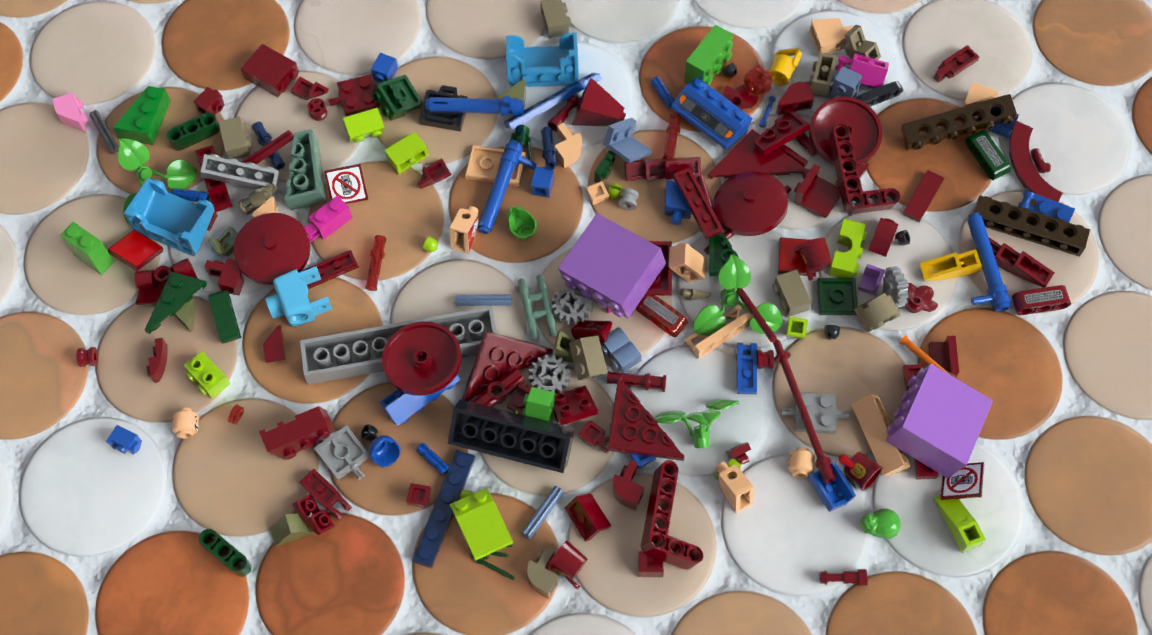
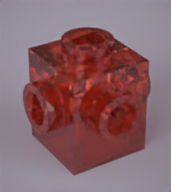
(758, 80)

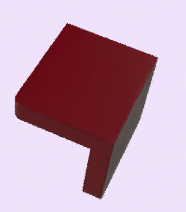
(649, 566)

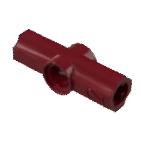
(506, 384)

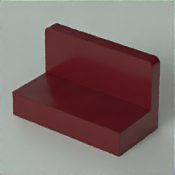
(945, 354)
(587, 516)

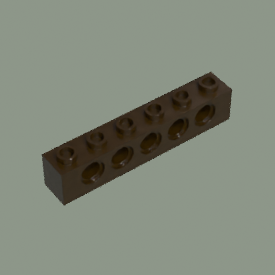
(1003, 105)
(1037, 233)

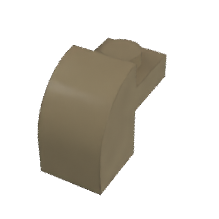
(859, 45)
(539, 577)

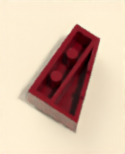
(298, 434)

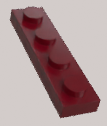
(697, 203)

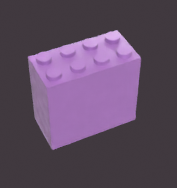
(612, 266)
(938, 420)

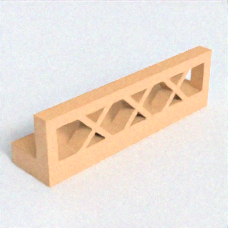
(722, 335)

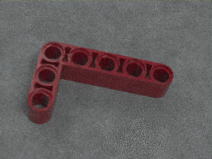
(857, 194)
(661, 518)

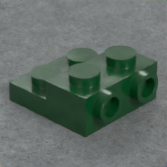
(396, 97)

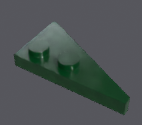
(719, 253)
(175, 294)

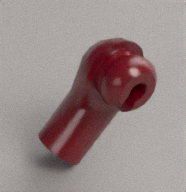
(1039, 161)

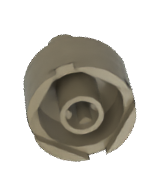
(877, 311)

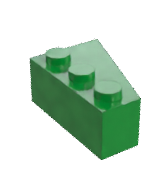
(144, 117)

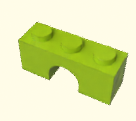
(851, 236)

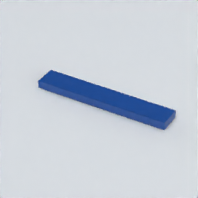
(551, 101)

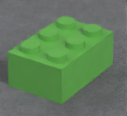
(709, 56)

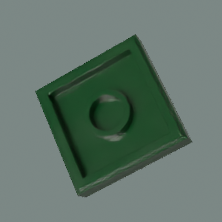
(837, 296)

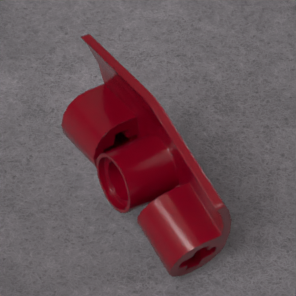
(151, 282)

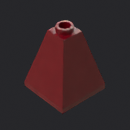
(597, 107)

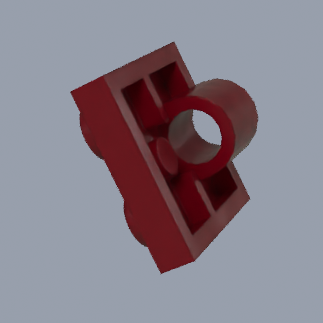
(574, 405)

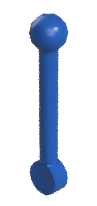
(762, 123)

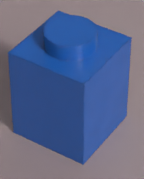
(384, 68)
(542, 182)

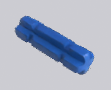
(662, 91)
(190, 195)
(432, 458)

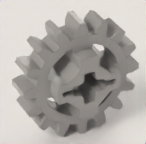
(896, 285)
(563, 309)
(553, 368)

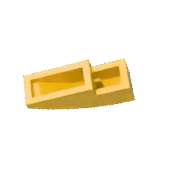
(951, 266)

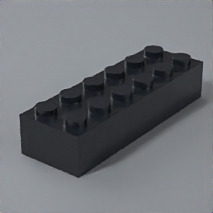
(511, 436)

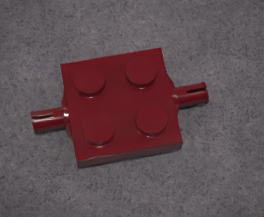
(355, 95)

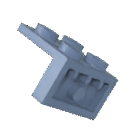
(620, 141)

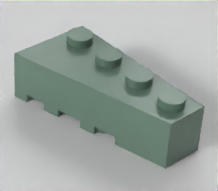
(305, 179)

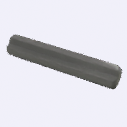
(104, 131)

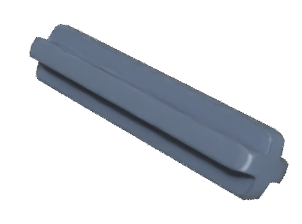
(484, 300)
(542, 512)

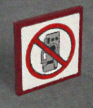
(346, 183)
(964, 483)

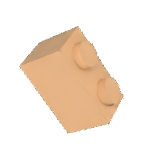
(687, 262)

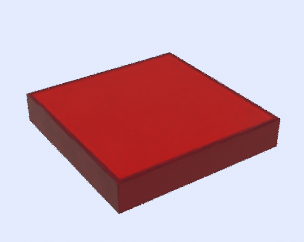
(135, 250)
(788, 259)

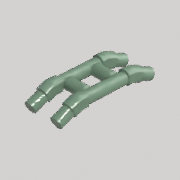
(532, 315)

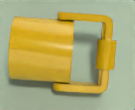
(783, 65)

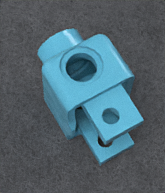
(292, 298)

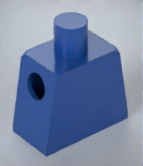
(675, 204)

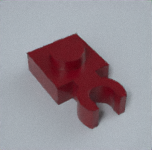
(593, 435)

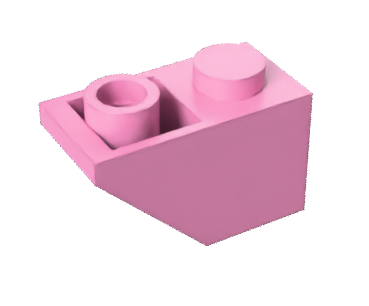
(69, 111)

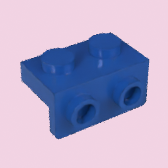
(834, 493)

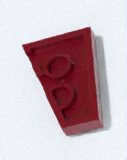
(783, 131)

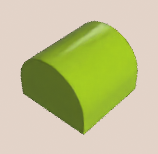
(796, 327)

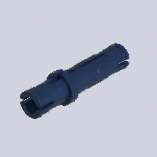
(263, 139)
(549, 152)

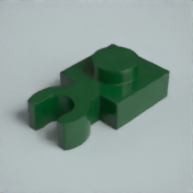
(603, 171)

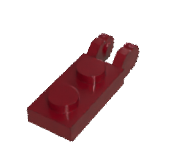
(324, 492)

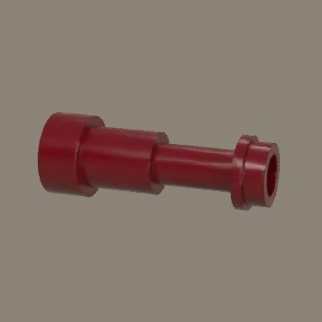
(562, 114)
(847, 577)

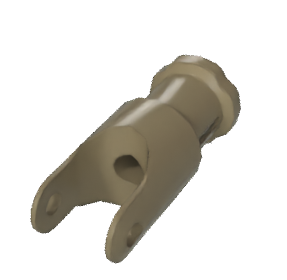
(256, 199)

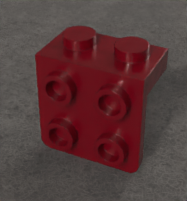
(816, 193)

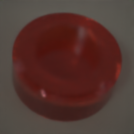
(235, 414)

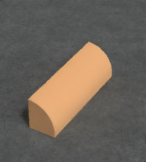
(874, 424)

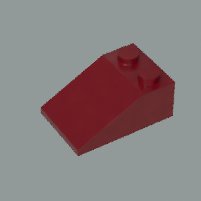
(663, 283)

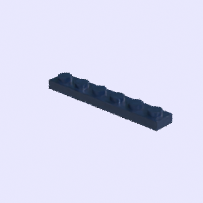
(442, 513)

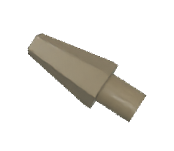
(693, 294)

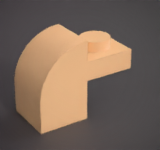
(571, 146)

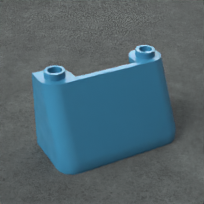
(542, 64)
(169, 217)

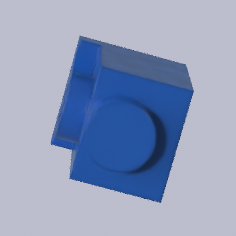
(124, 440)

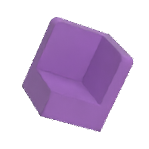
(871, 279)

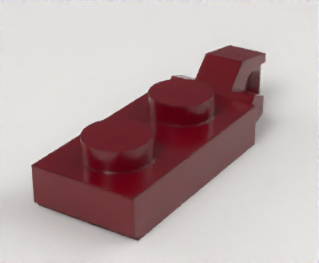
(956, 63)

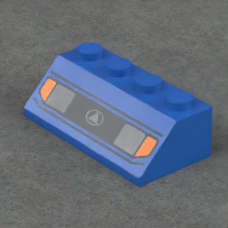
(711, 113)

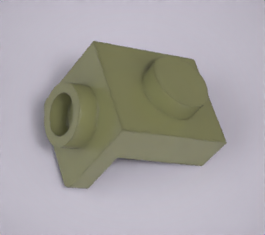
(225, 242)

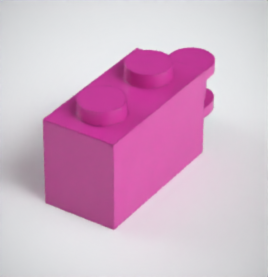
(872, 70)
(328, 219)

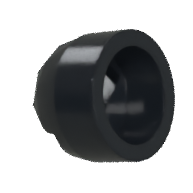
(730, 70)
(903, 238)
(831, 331)
(369, 432)

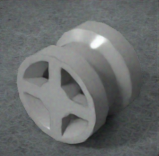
(628, 199)

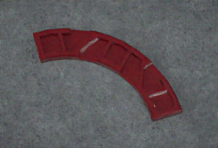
(1024, 166)

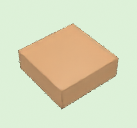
(597, 193)

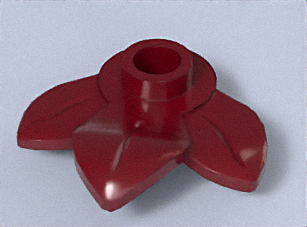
(740, 97)
(920, 299)

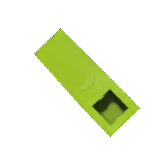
(960, 523)

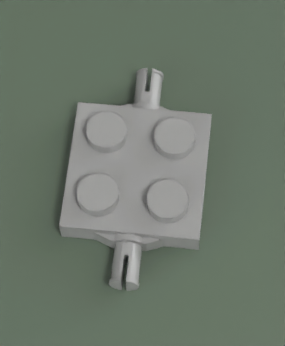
(821, 411)
(343, 453)

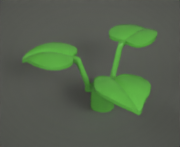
(133, 156)
(733, 275)
(704, 418)

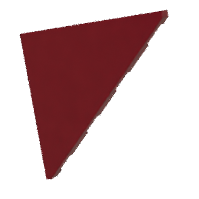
(747, 158)
(496, 358)
(636, 430)

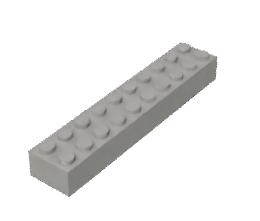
(362, 350)

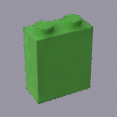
(87, 248)

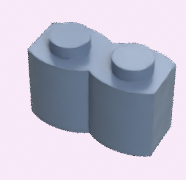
(621, 350)

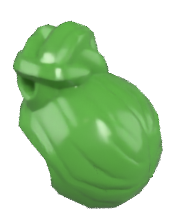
(521, 223)
(881, 523)

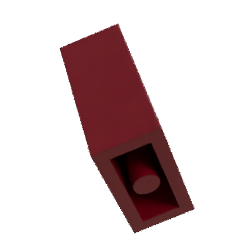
(270, 70)

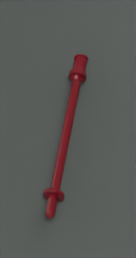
(822, 461)

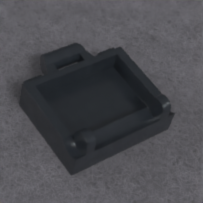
(444, 120)

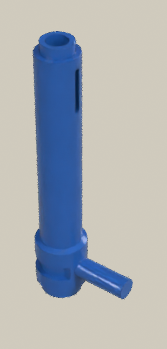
(469, 105)
(509, 161)
(996, 288)

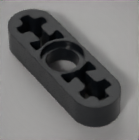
(881, 93)

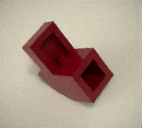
(883, 236)
(229, 273)
(625, 490)

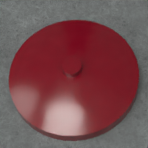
(858, 116)
(750, 203)
(271, 247)
(421, 358)

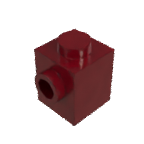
(209, 101)

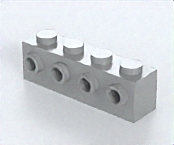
(238, 173)

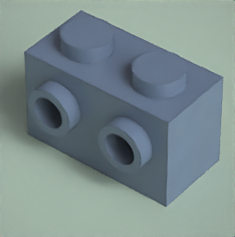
(845, 83)

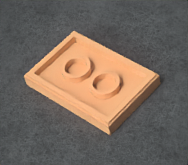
(485, 162)

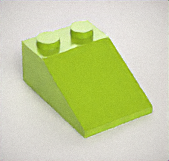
(481, 523)

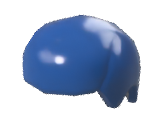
(384, 451)

